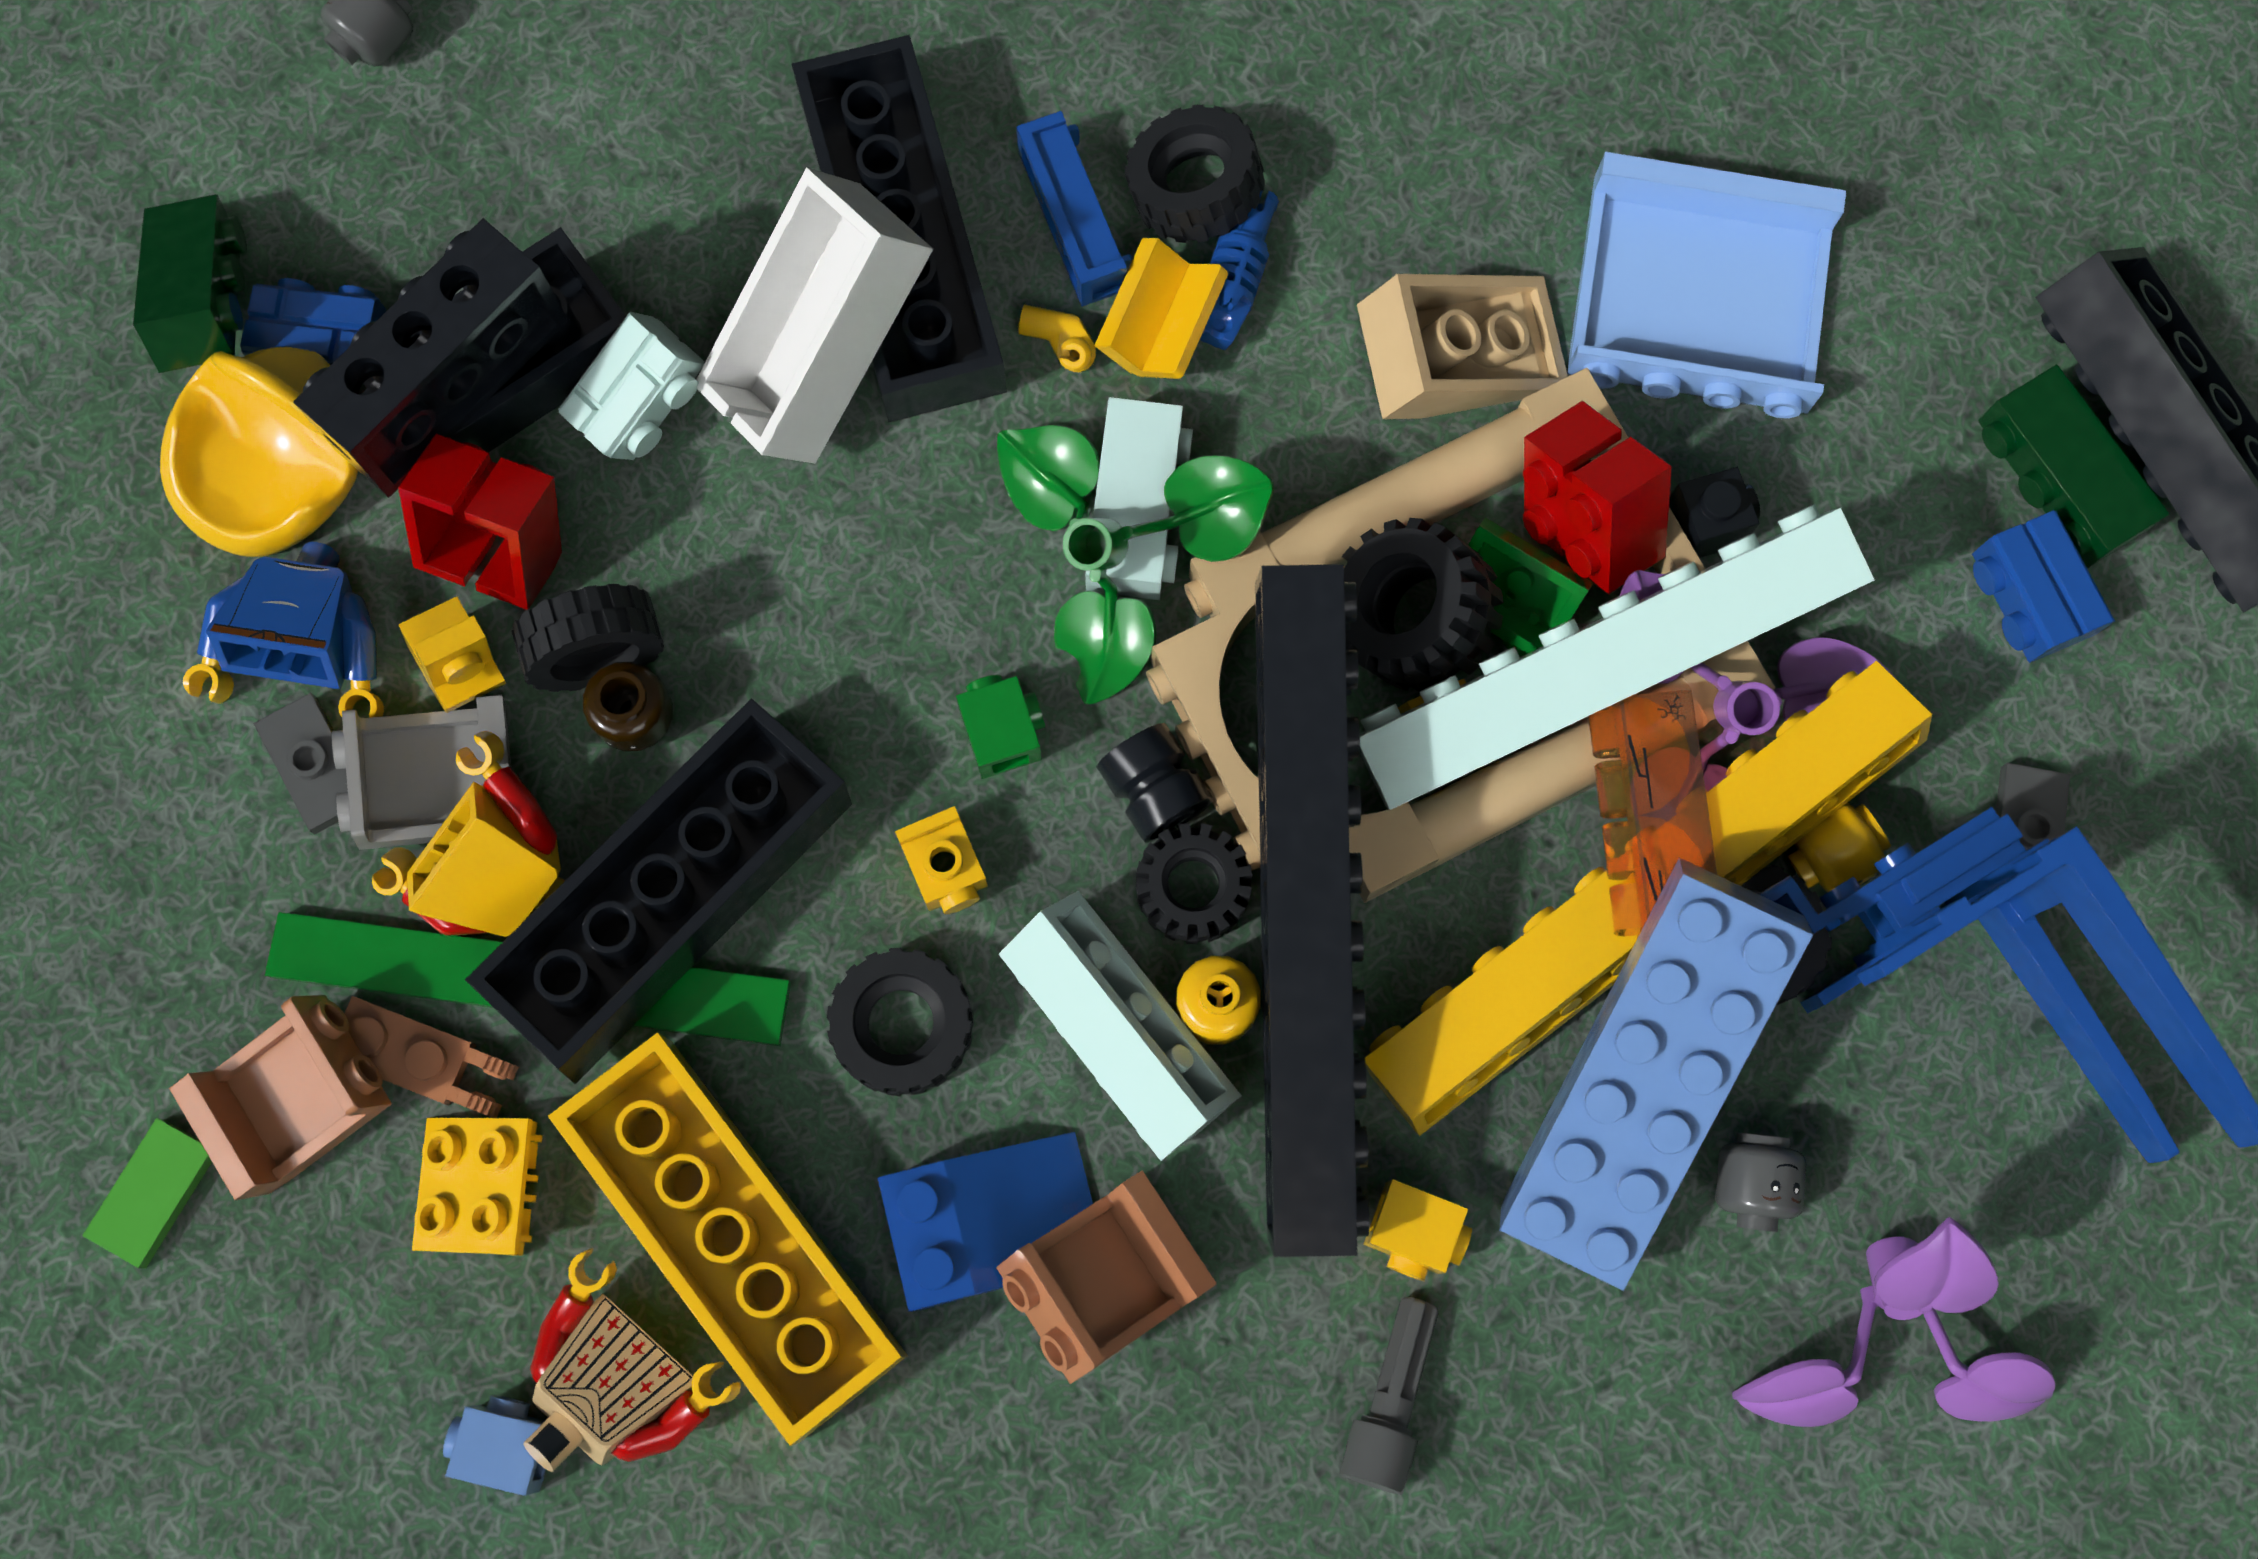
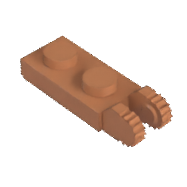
(422, 1056)

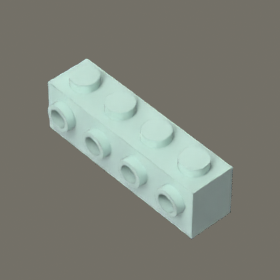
(1119, 1024)

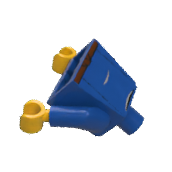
(290, 626)

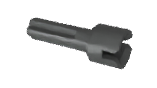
(1381, 1444)

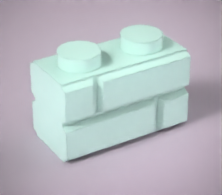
(632, 388)

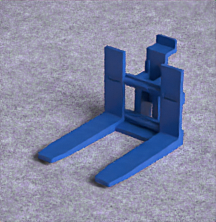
(1992, 878)

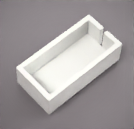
(812, 316)

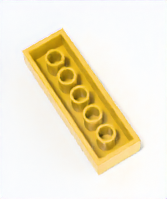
(728, 1238)

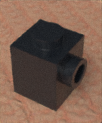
(1715, 510)

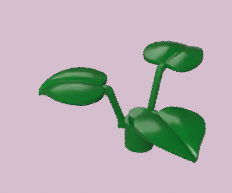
(1048, 474)

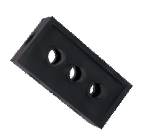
(452, 367)

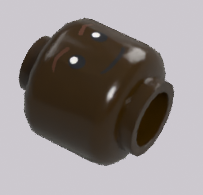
(615, 690)

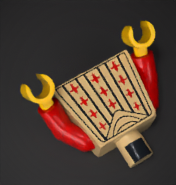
(610, 1381)

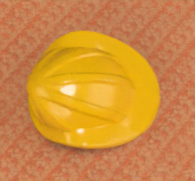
(246, 459)

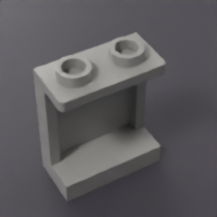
(407, 772)

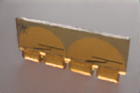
(1658, 790)

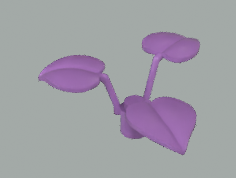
(1752, 707)
(1909, 1280)

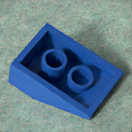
(976, 1210)

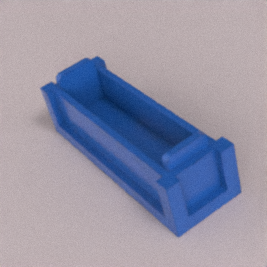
(1071, 207)

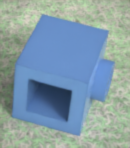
(489, 1446)

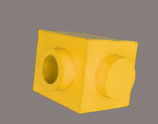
(1418, 1231)

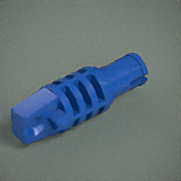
(1245, 258)

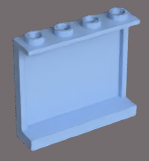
(1704, 284)

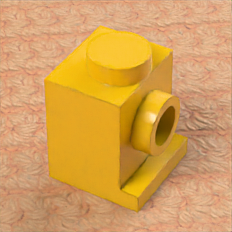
(936, 834)

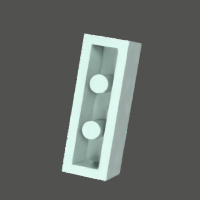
(1137, 457)

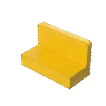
(1160, 311)

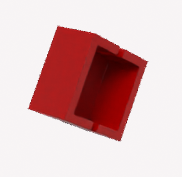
(463, 500)
(1599, 512)

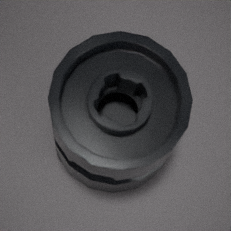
(1151, 776)

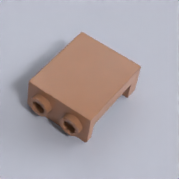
(283, 1098)
(1104, 1277)

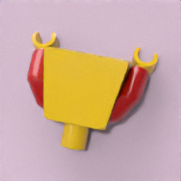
(486, 860)

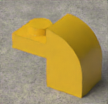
(452, 654)

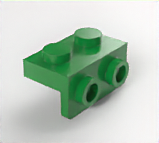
(1534, 586)

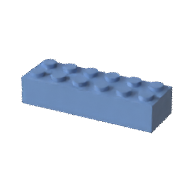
(1653, 1072)

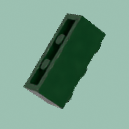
(189, 282)
(2071, 465)

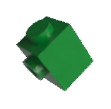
(1001, 724)

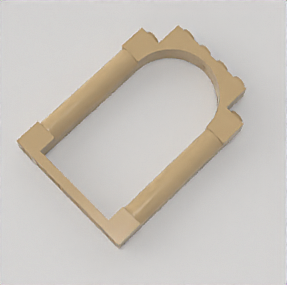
(1431, 487)

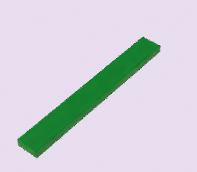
(437, 965)

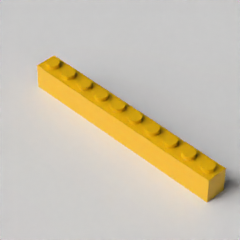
(1572, 951)

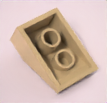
(1459, 342)

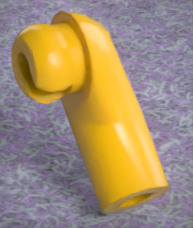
(1065, 334)

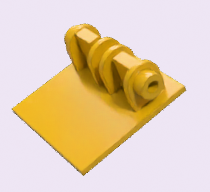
(476, 1185)

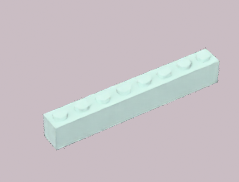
(1614, 656)

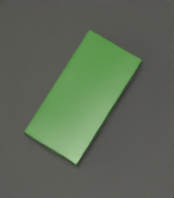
(149, 1194)

